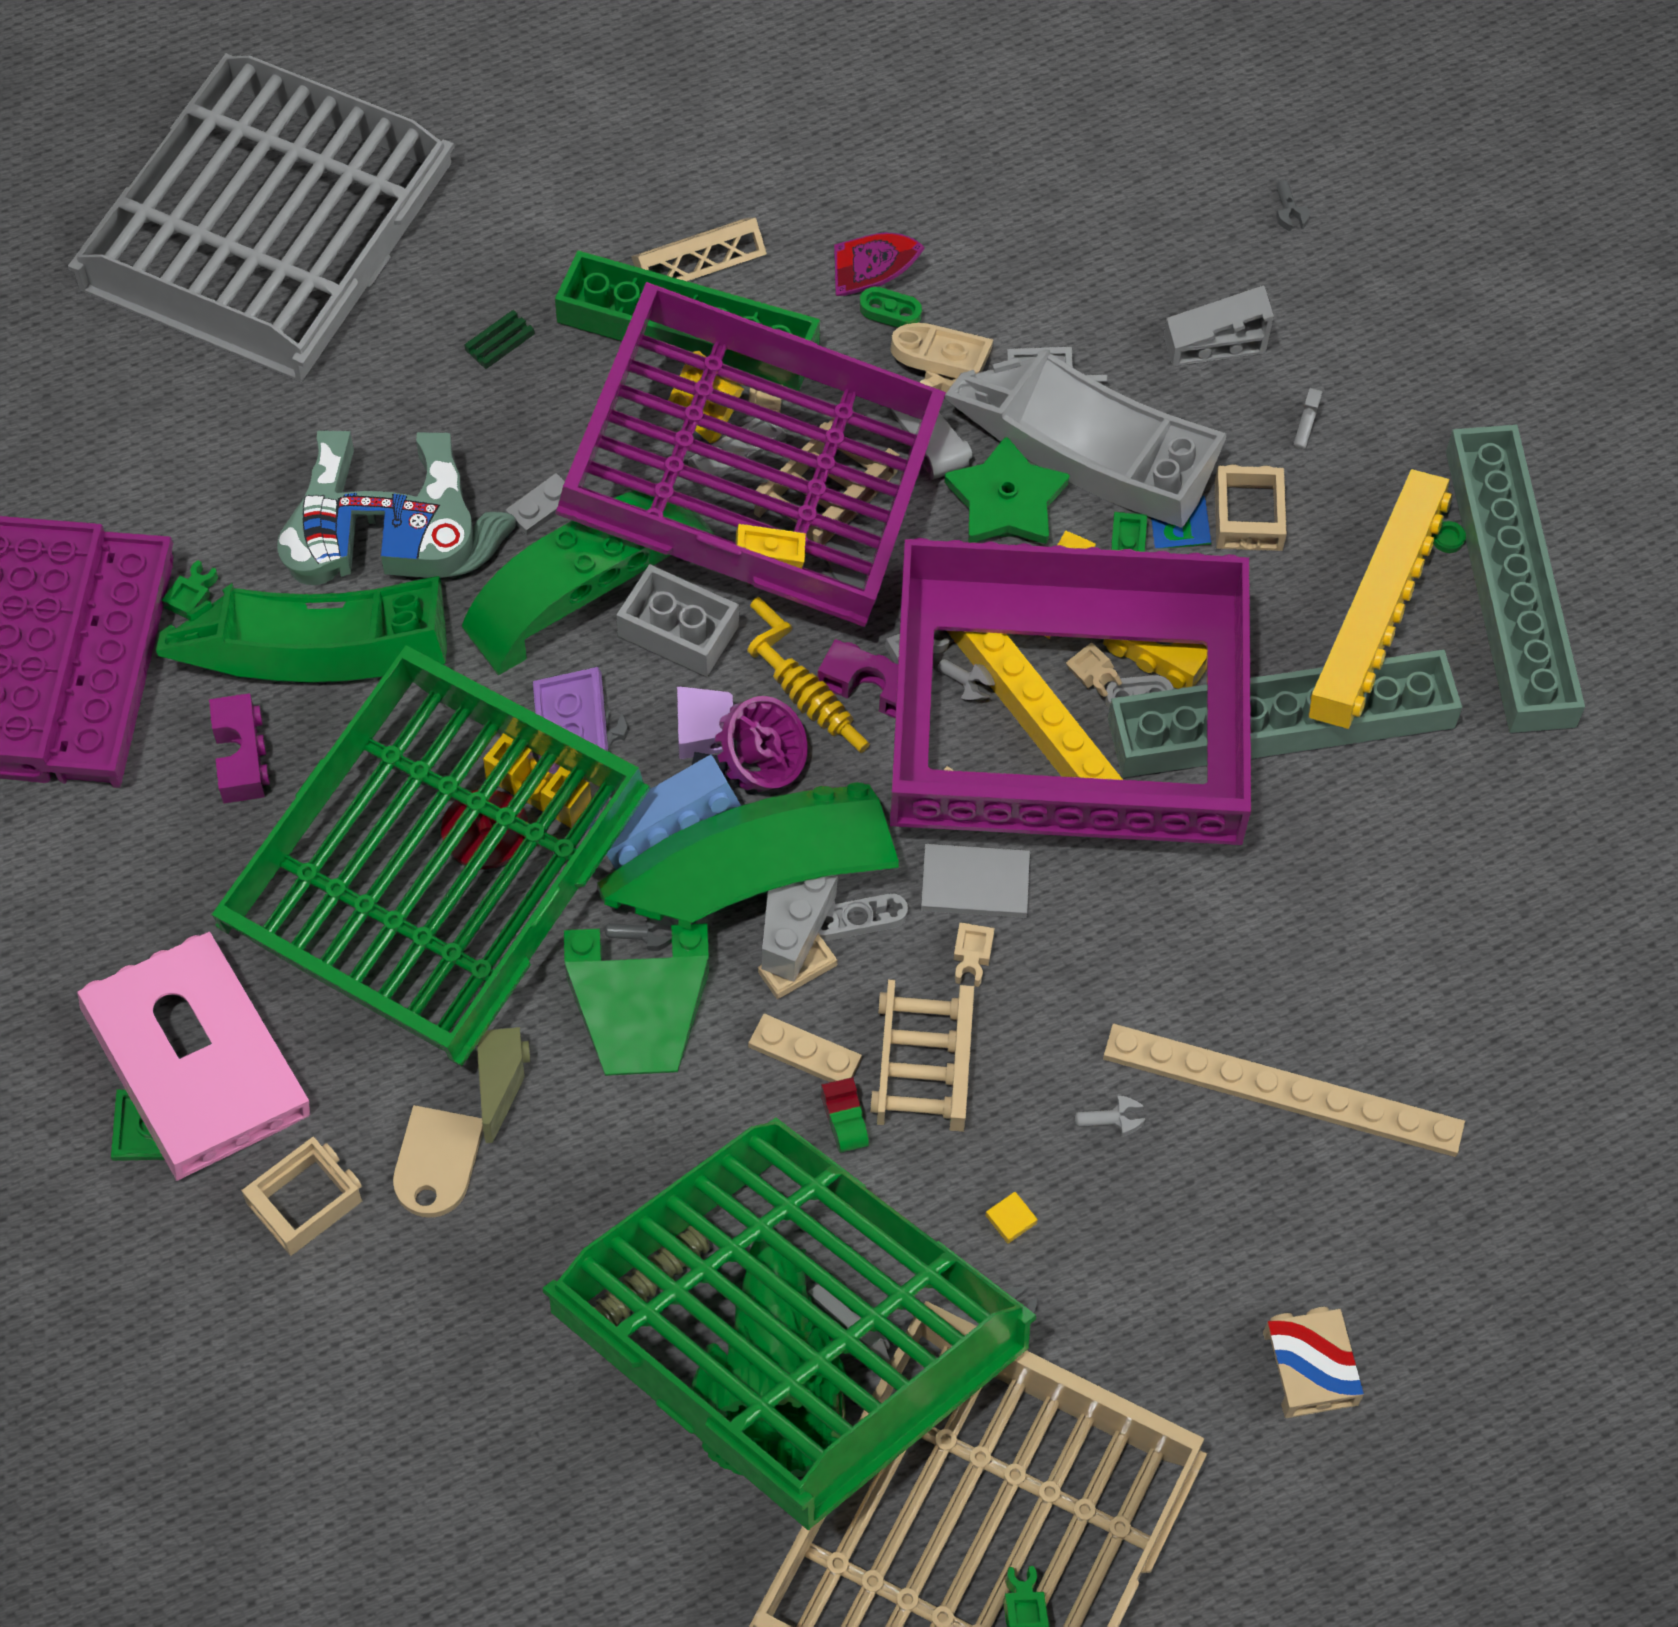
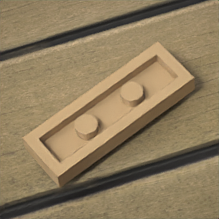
(804, 1050)

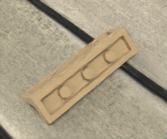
(701, 241)

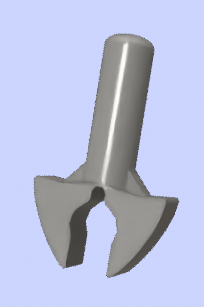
(1307, 419)
(968, 679)
(1114, 1116)

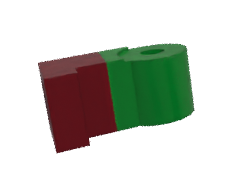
(844, 1114)

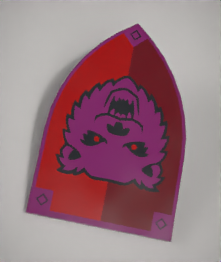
(873, 261)

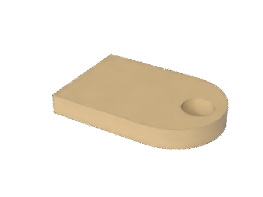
(940, 349)
(436, 1157)

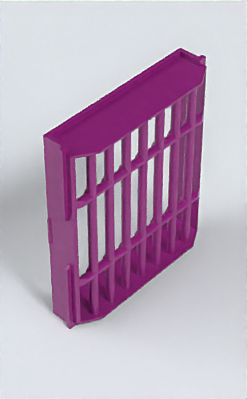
(789, 353)

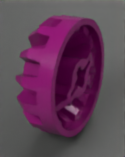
(765, 735)

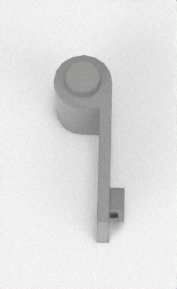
(945, 449)

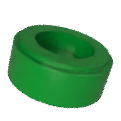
(1450, 537)

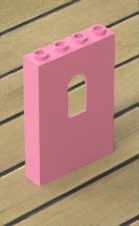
(213, 1097)

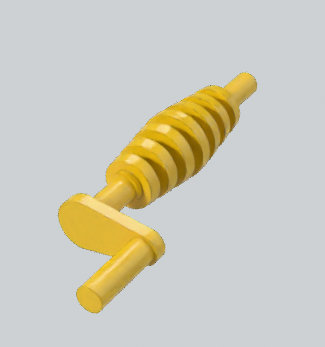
(801, 685)

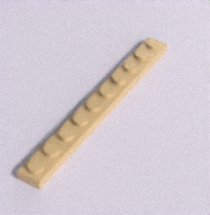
(1284, 1090)

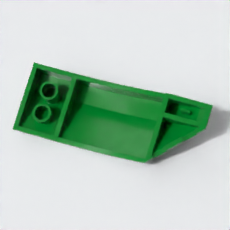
(285, 641)
(754, 852)

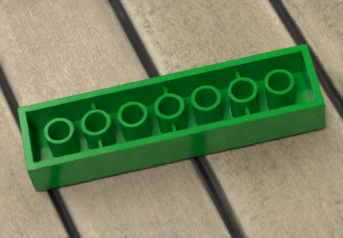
(603, 295)

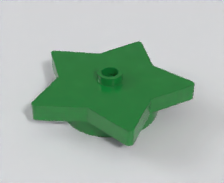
(1007, 495)

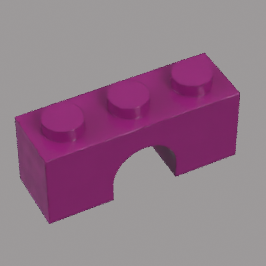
(849, 666)
(241, 774)

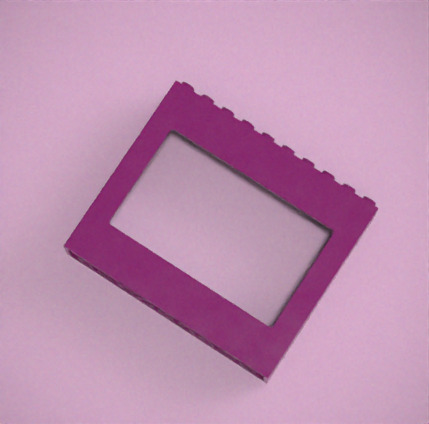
(1079, 596)

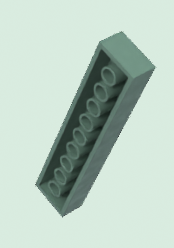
(1514, 579)
(1170, 726)

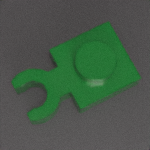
(190, 592)
(1023, 1605)

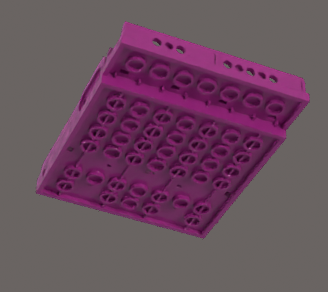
(75, 645)

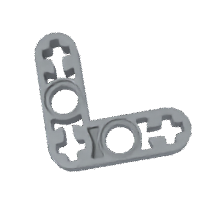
(843, 928)

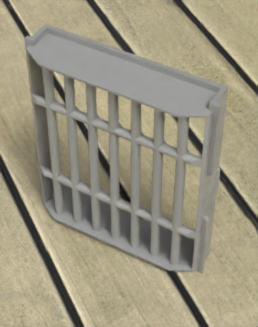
(214, 321)

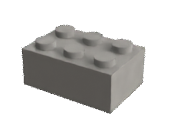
(678, 620)

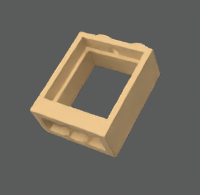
(1250, 534)
(258, 1191)

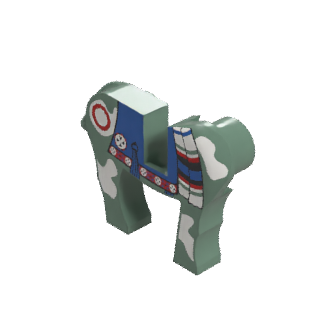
(420, 533)

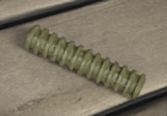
(615, 1310)

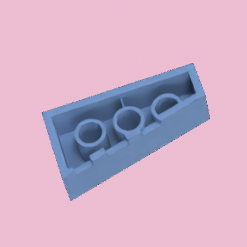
(673, 806)

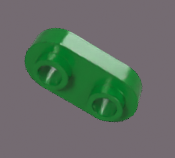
(892, 306)

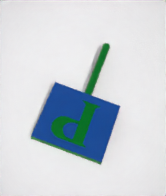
(1193, 533)

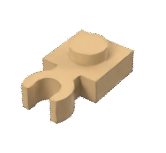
(1093, 667)
(972, 948)

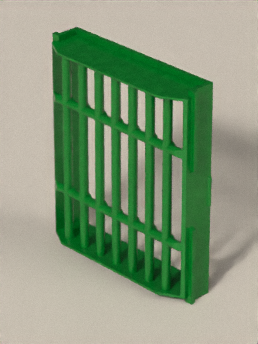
(498, 716)
(890, 1425)

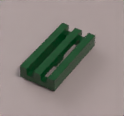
(511, 317)

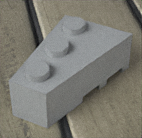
(1221, 329)

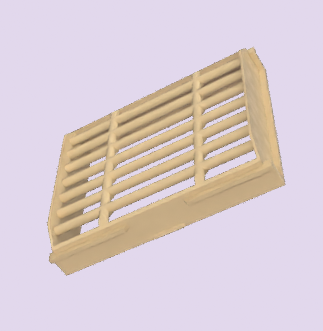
(1058, 1390)

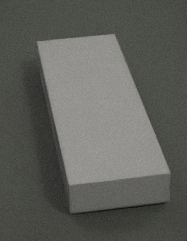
(737, 447)

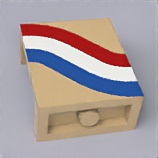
(1314, 1362)

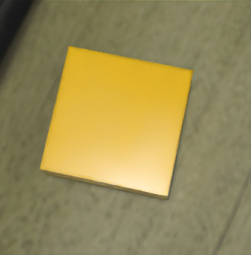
(1011, 1217)

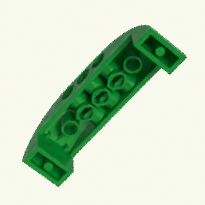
(555, 580)

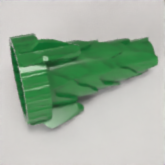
(730, 1406)

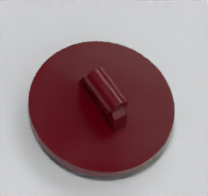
(478, 832)

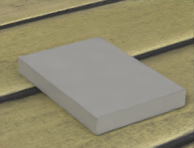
(975, 880)

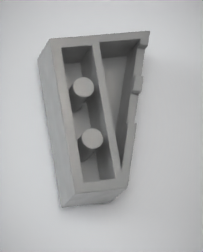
(793, 922)

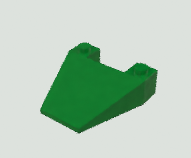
(638, 1007)

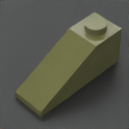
(500, 1075)

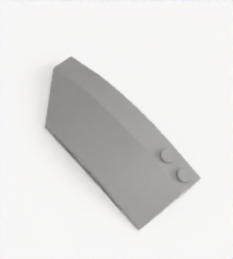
(1093, 434)

